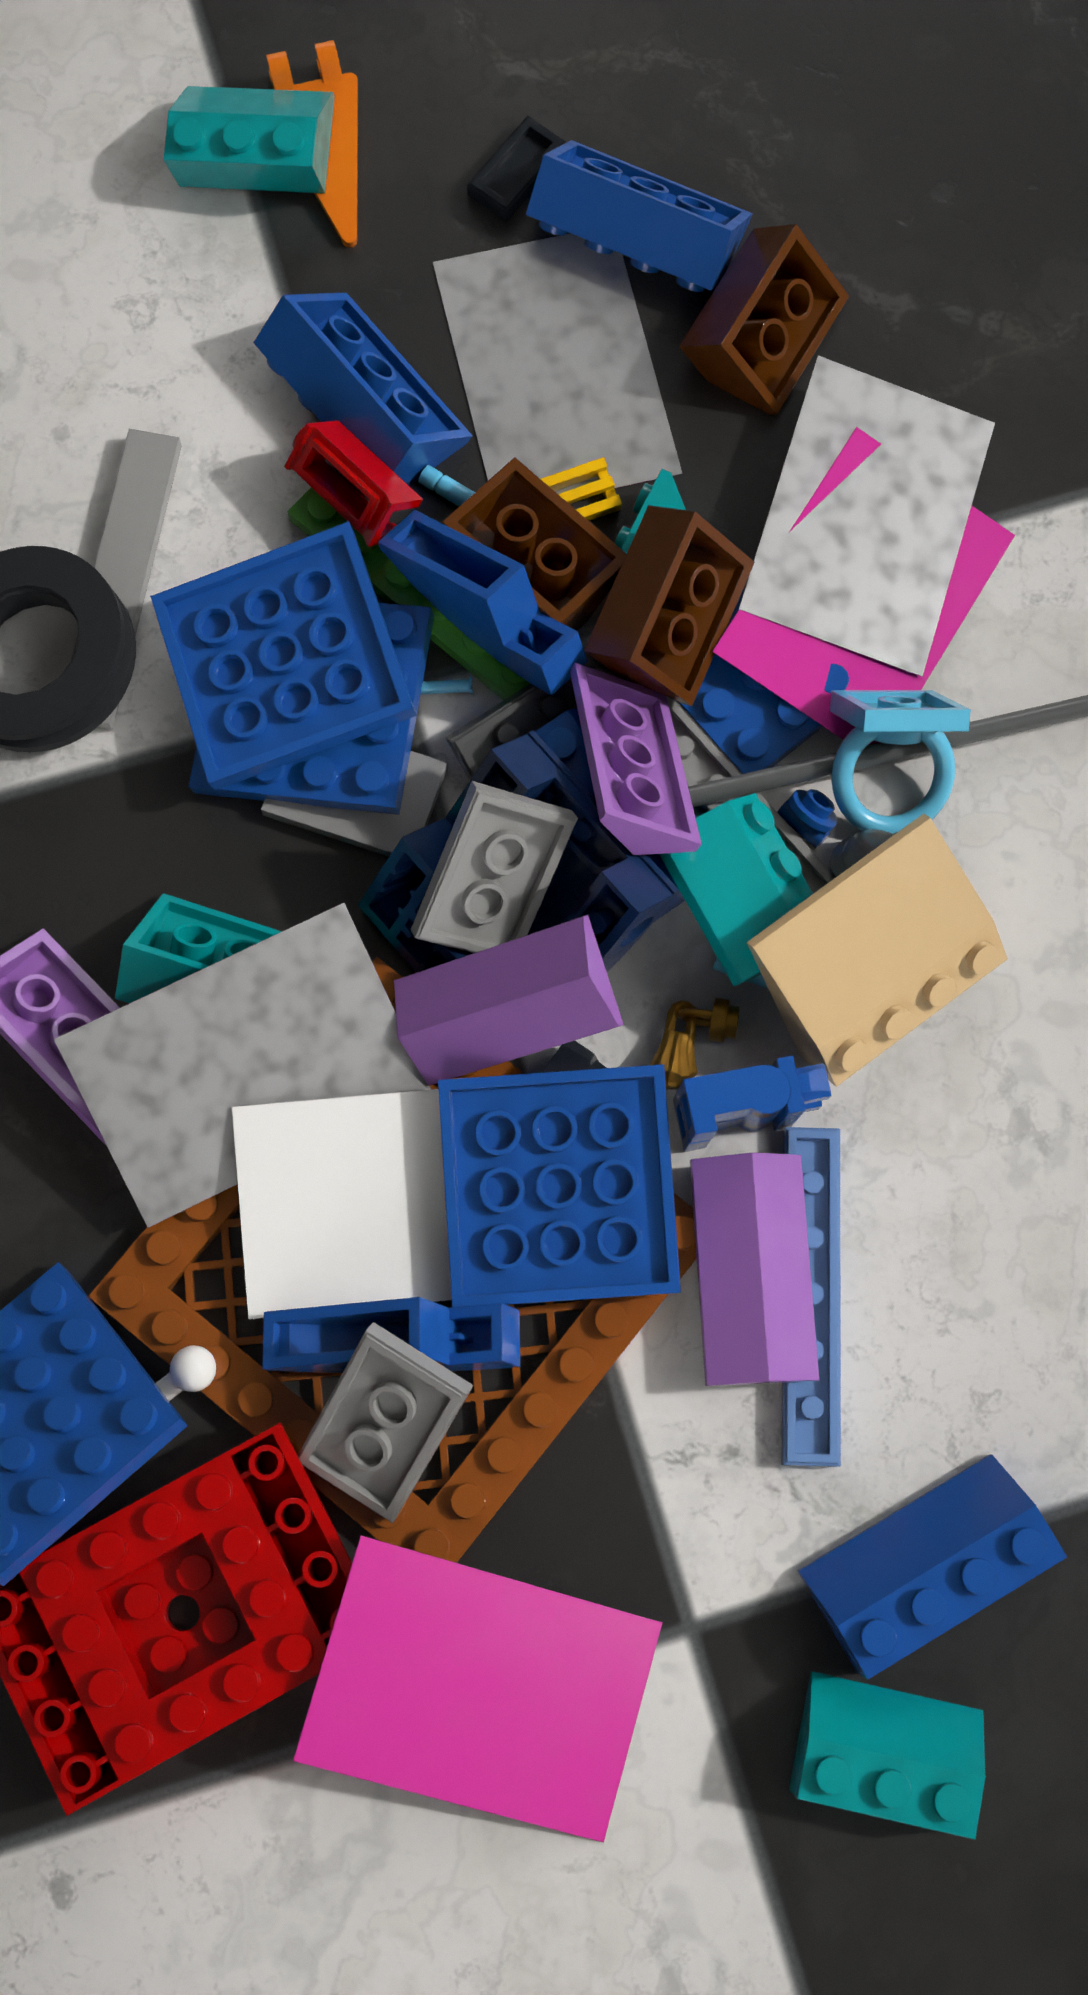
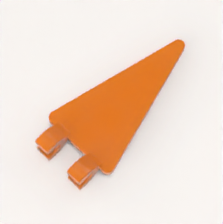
(341, 190)

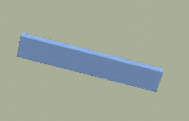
(814, 1407)

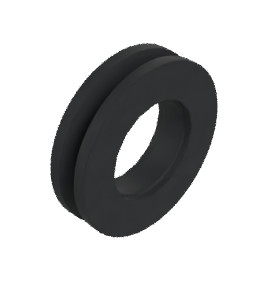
(102, 660)

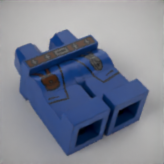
(748, 1099)

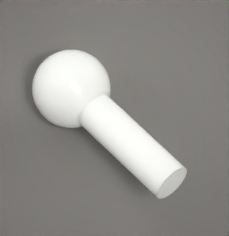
(190, 1371)

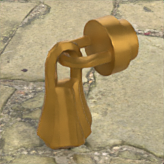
(677, 1047)

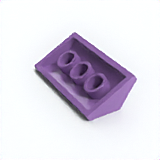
(634, 764)
(43, 999)
(506, 1002)
(753, 1269)

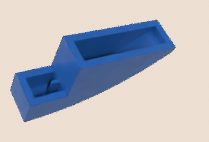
(485, 599)
(455, 1337)

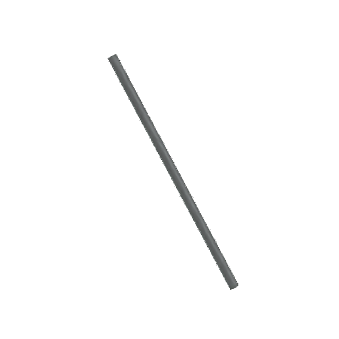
(883, 753)

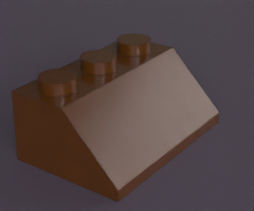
(765, 318)
(562, 552)
(670, 603)

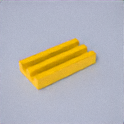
(583, 472)

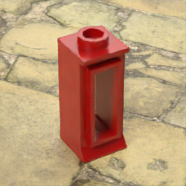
(361, 467)

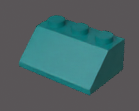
(250, 139)
(738, 880)
(178, 941)
(890, 1755)

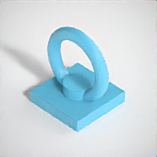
(899, 719)

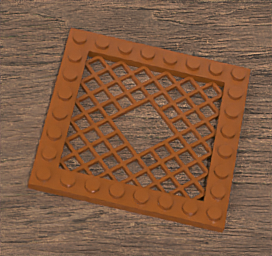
(142, 1300)

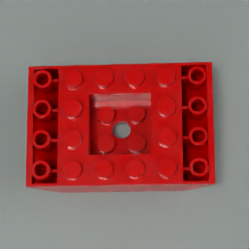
(90, 1629)

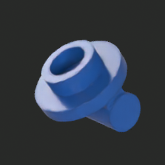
(810, 815)

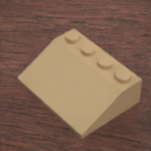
(877, 951)

